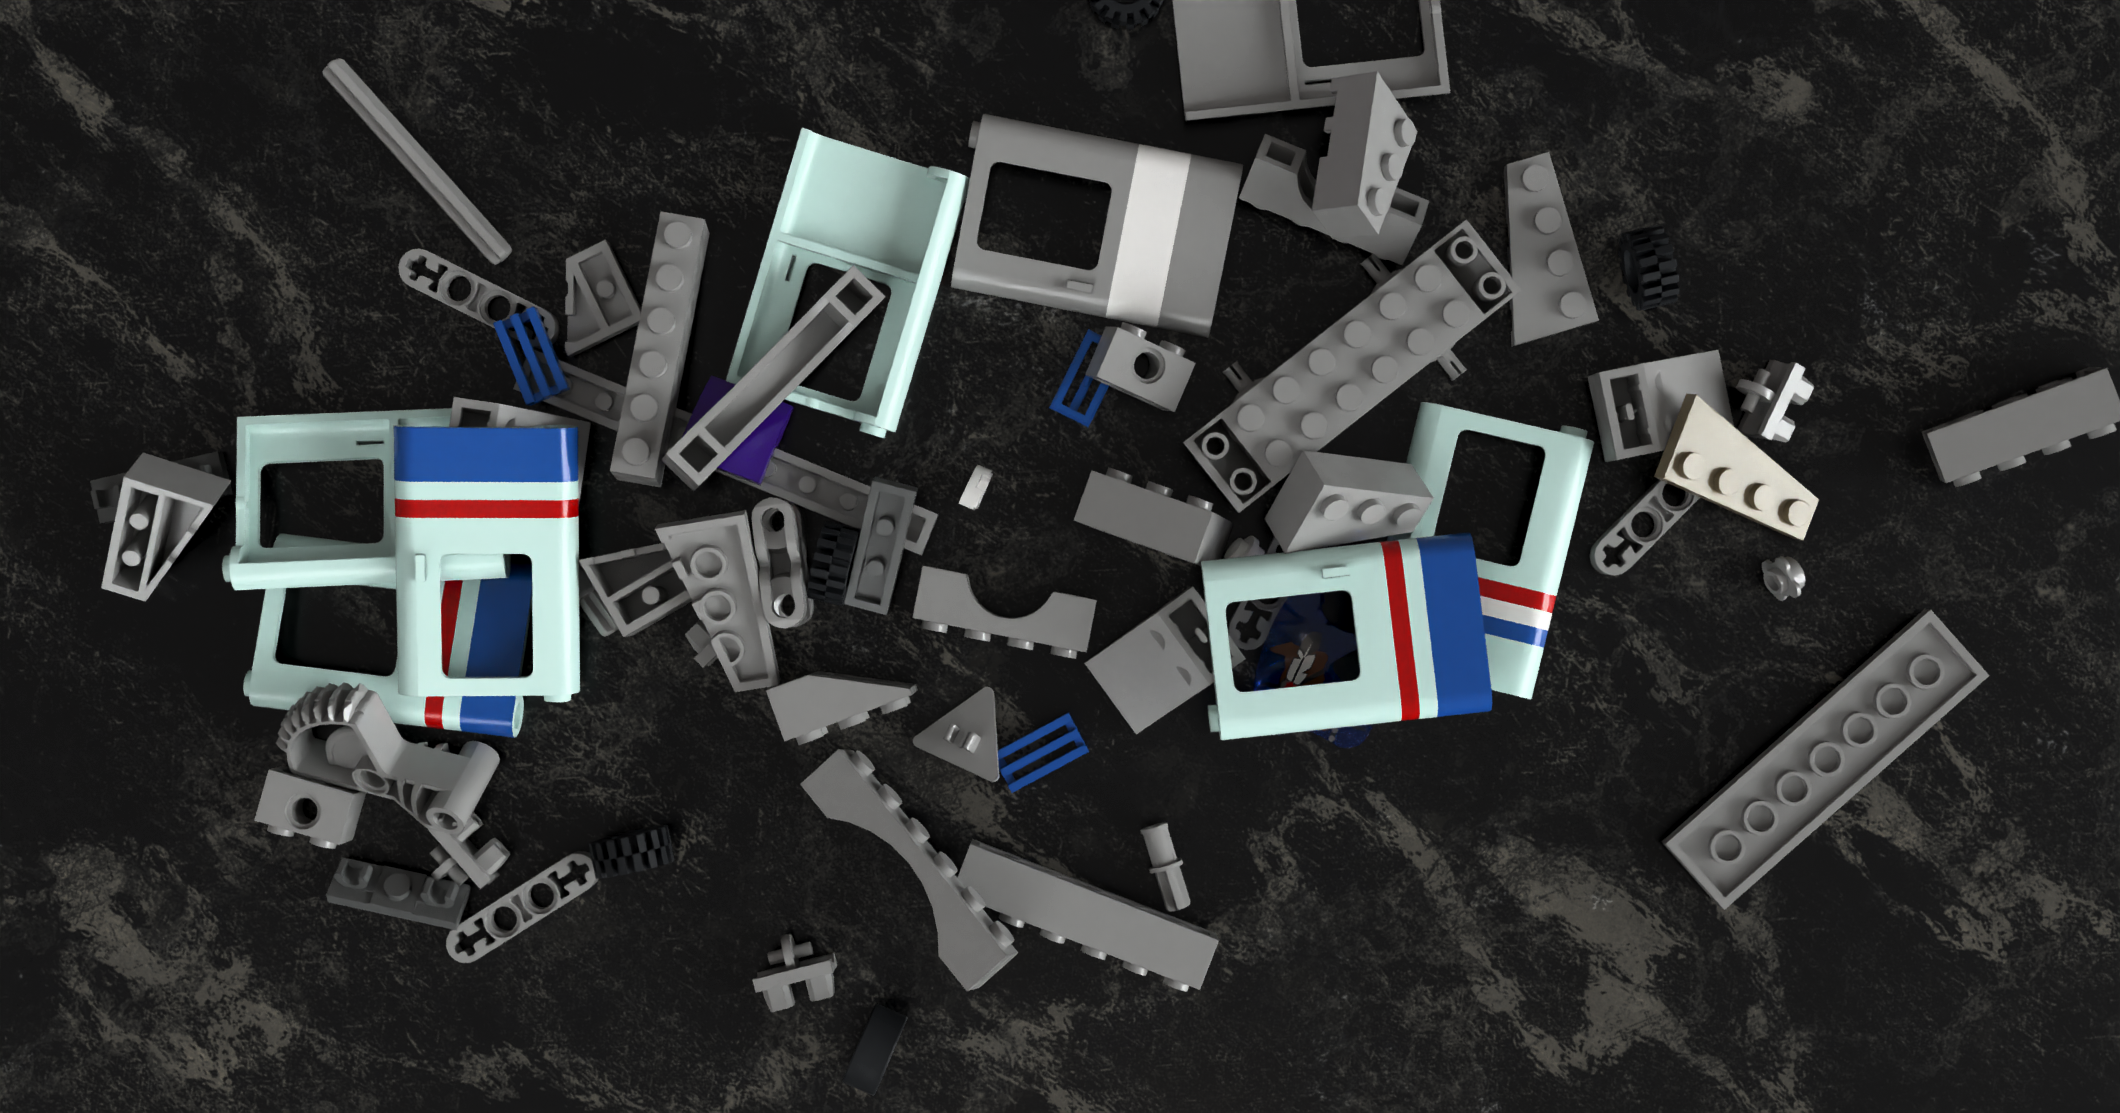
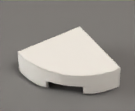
(976, 487)

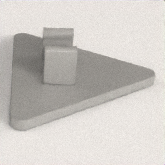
(966, 736)

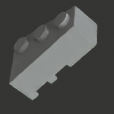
(1364, 156)
(1345, 501)
(1153, 517)
(154, 521)
(637, 586)

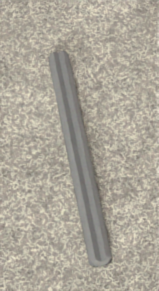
(417, 161)

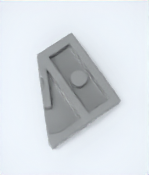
(597, 299)

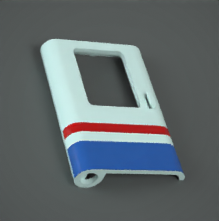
(487, 496)
(1413, 632)
(481, 637)

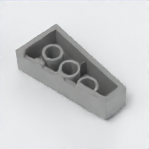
(2024, 426)

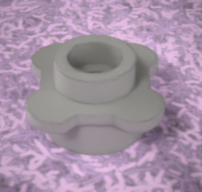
(1783, 577)

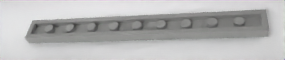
(785, 476)

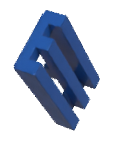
(517, 322)
(1071, 412)
(1008, 769)

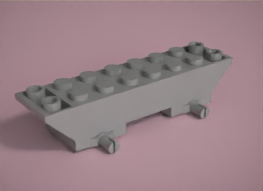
(1353, 364)

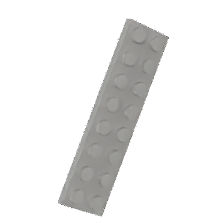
(1825, 758)

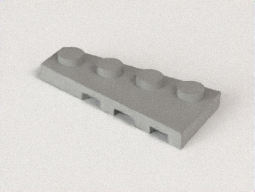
(1543, 254)
(722, 578)

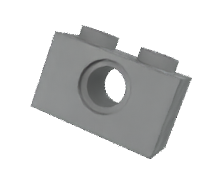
(1115, 366)
(283, 808)

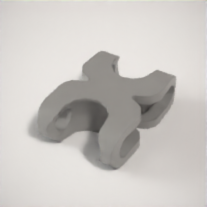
(782, 562)

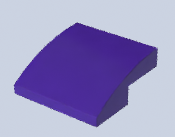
(754, 454)

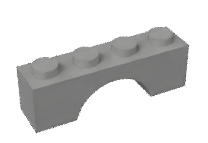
(1285, 186)
(948, 599)

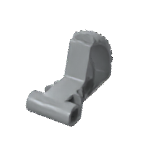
(375, 759)

